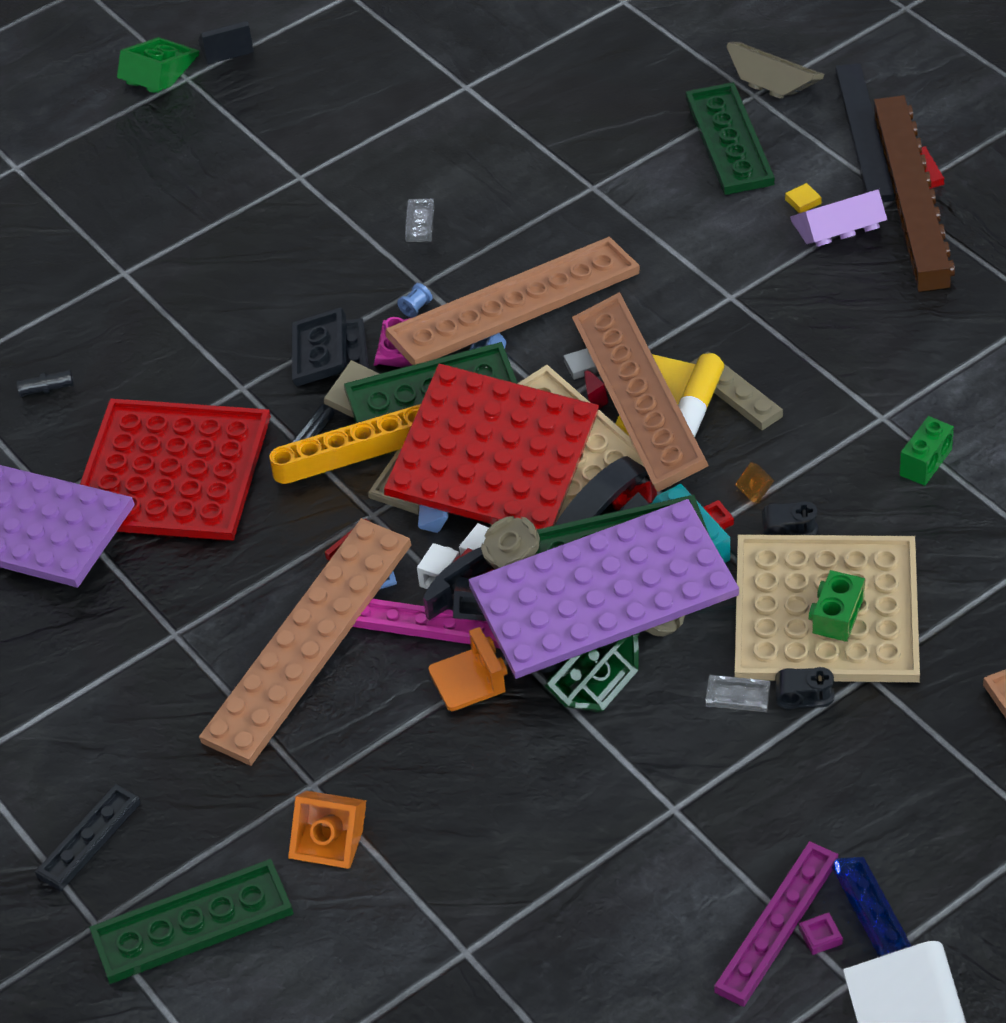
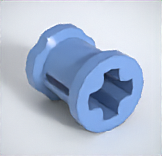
(414, 300)

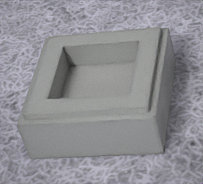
(579, 362)

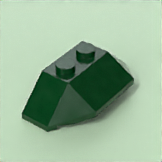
(595, 676)

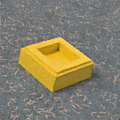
(803, 198)

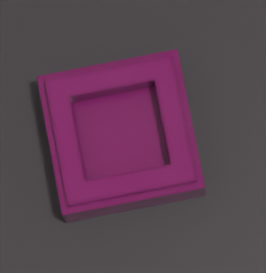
(820, 933)

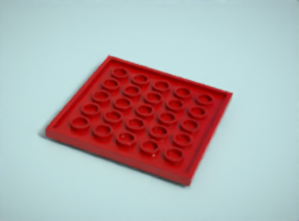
(491, 449)
(178, 464)

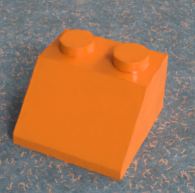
(326, 828)

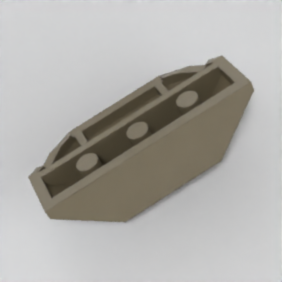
(770, 71)

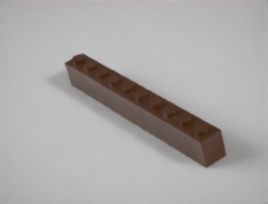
(912, 194)

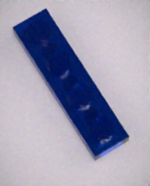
(870, 905)

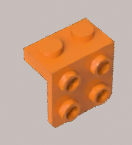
(470, 675)

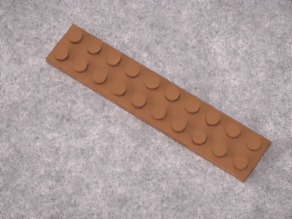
(512, 301)
(640, 392)
(305, 642)

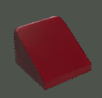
(595, 390)

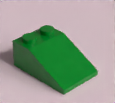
(155, 63)

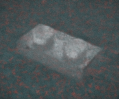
(419, 220)
(738, 693)

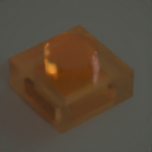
(754, 482)

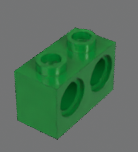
(926, 450)
(837, 605)

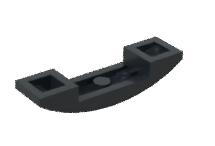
(604, 489)
(439, 594)

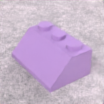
(840, 218)

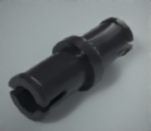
(45, 383)

